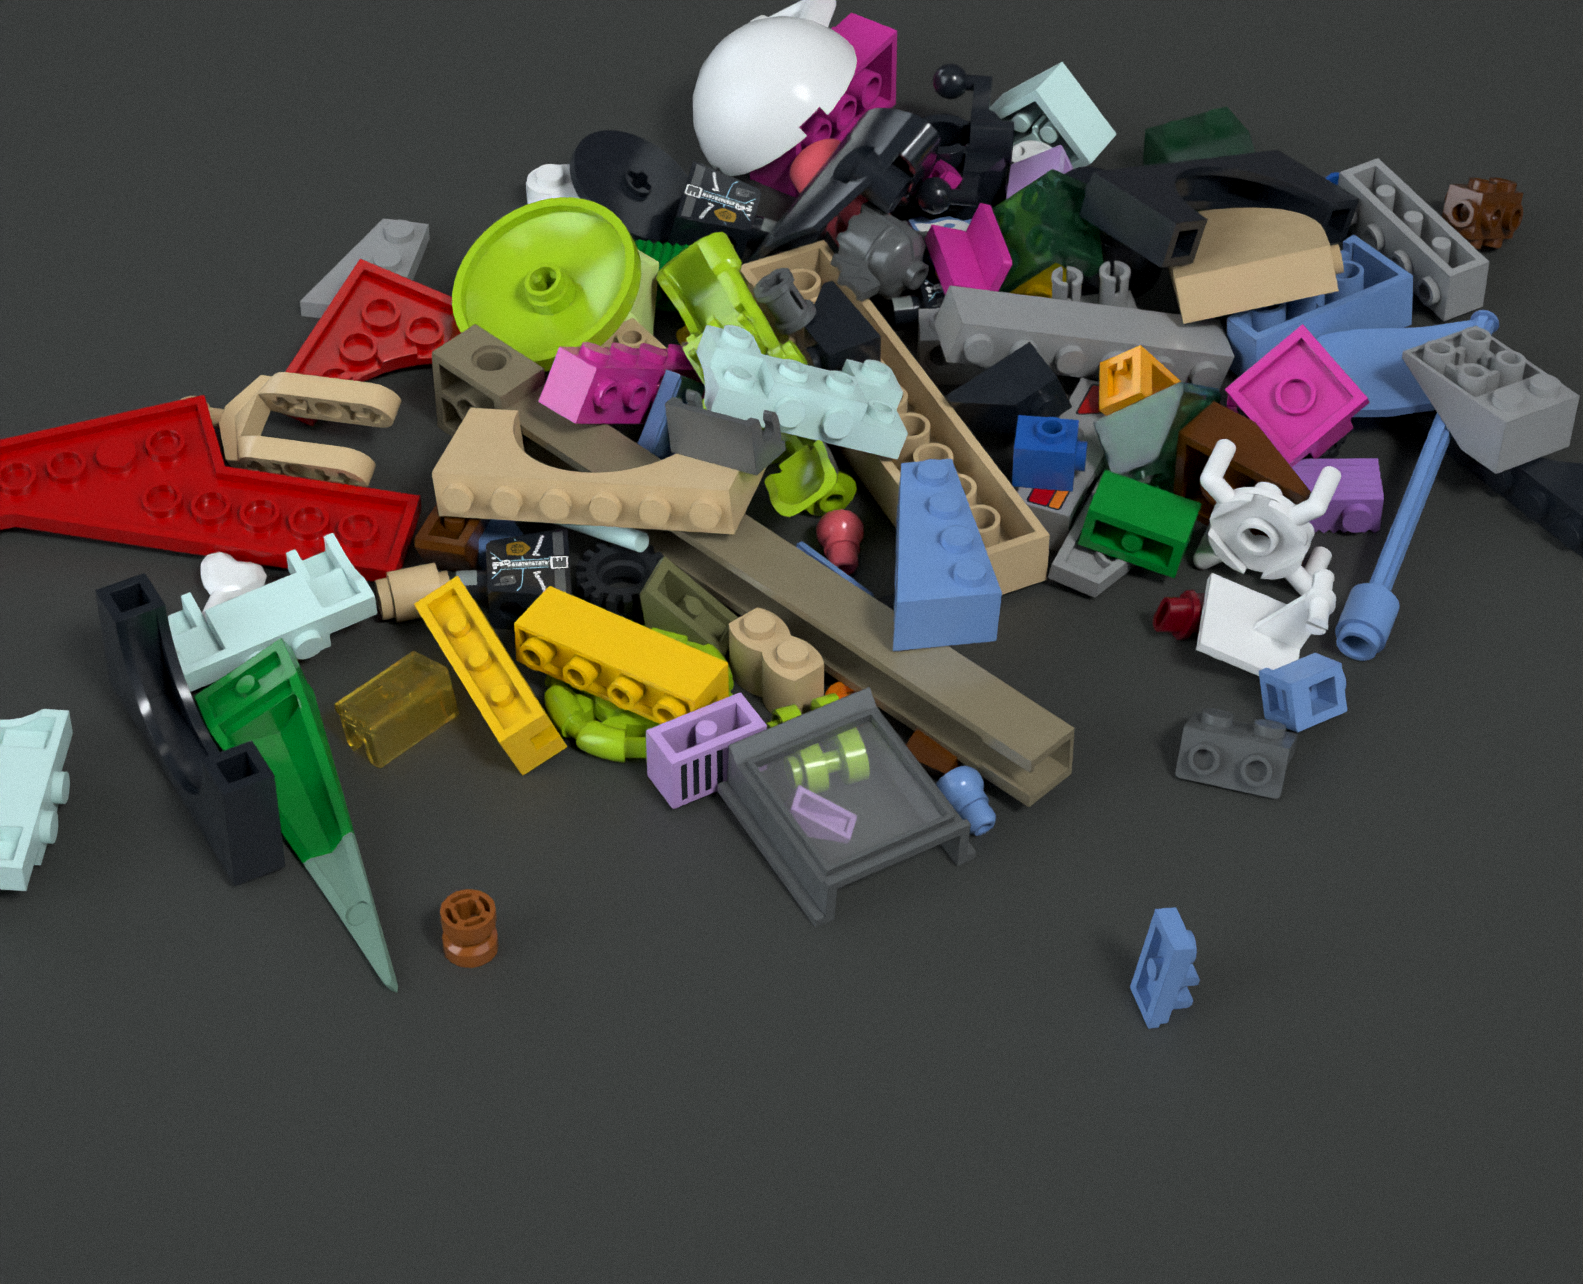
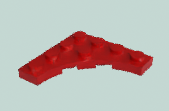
(375, 328)

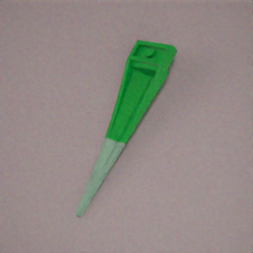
(279, 712)

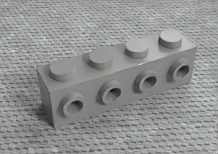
(1406, 230)

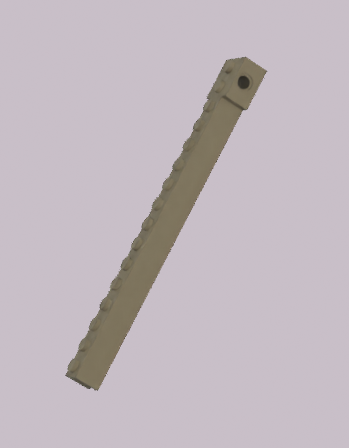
(925, 688)

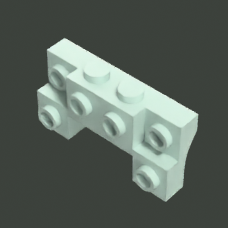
(838, 407)
(300, 608)
(31, 790)

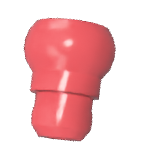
(841, 537)

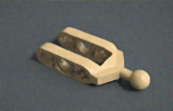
(304, 397)

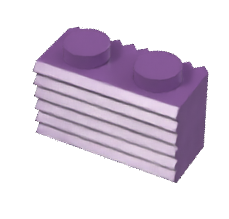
(1357, 499)

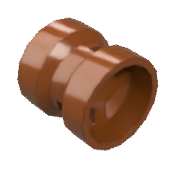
(469, 928)

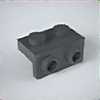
(1235, 753)

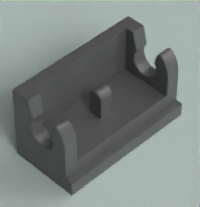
(721, 437)

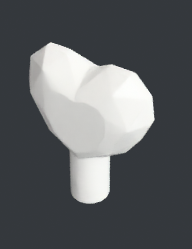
(229, 578)

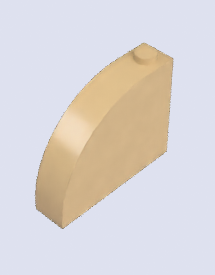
(1255, 262)

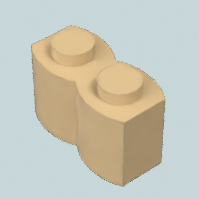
(773, 662)

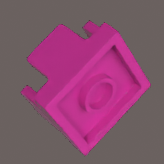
(1298, 397)

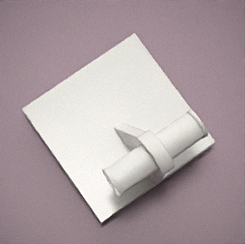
(1258, 630)

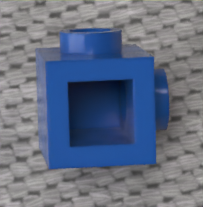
(1047, 453)

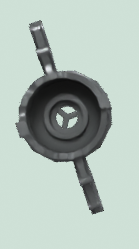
(880, 255)

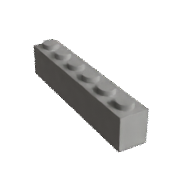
(1077, 336)

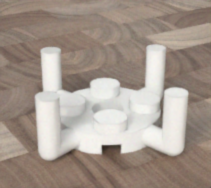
(1265, 509)

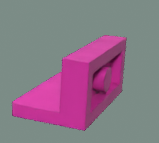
(970, 257)

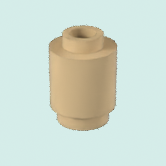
(404, 588)

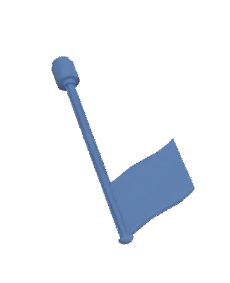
(1377, 367)

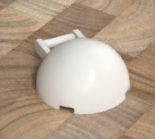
(768, 83)

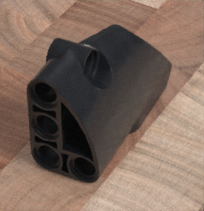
(878, 158)

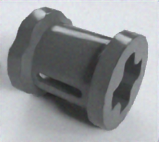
(784, 301)

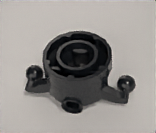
(974, 148)

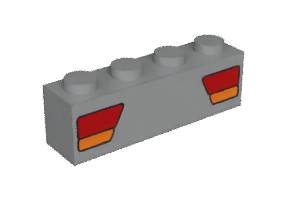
(1060, 509)

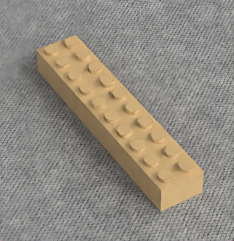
(1007, 526)

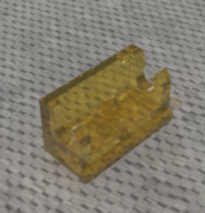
(398, 708)

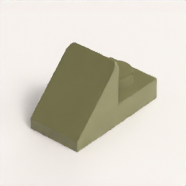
(682, 606)

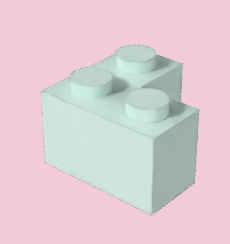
(1056, 112)

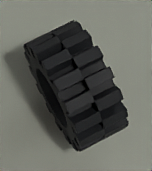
(611, 567)

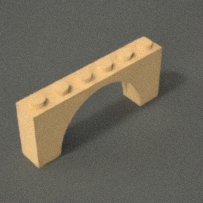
(493, 478)

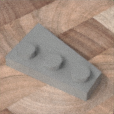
(390, 245)

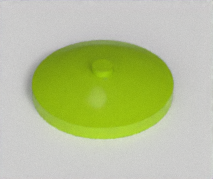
(549, 278)

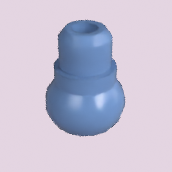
(966, 794)

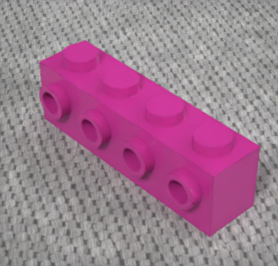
(610, 383)

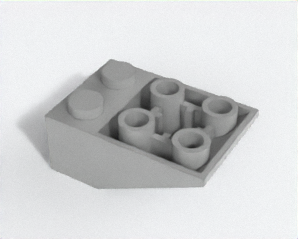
(1493, 398)

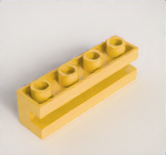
(617, 658)
(490, 676)

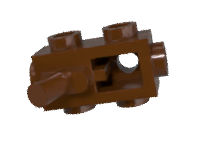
(1488, 210)

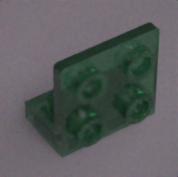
(1045, 229)

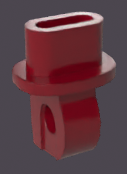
(1180, 614)

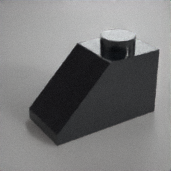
(838, 332)
(1007, 389)

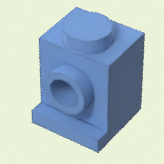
(1304, 692)

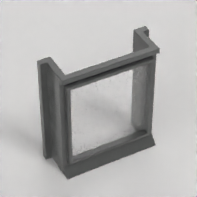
(837, 801)

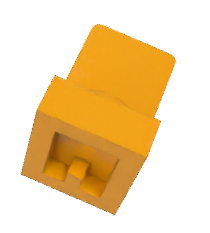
(1130, 379)

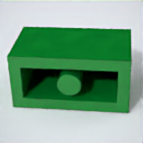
(1139, 523)

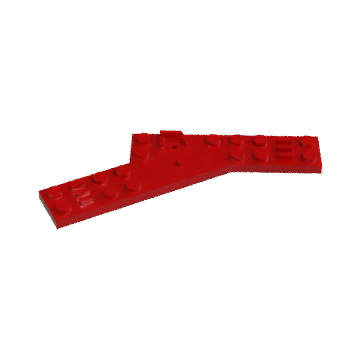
(163, 485)

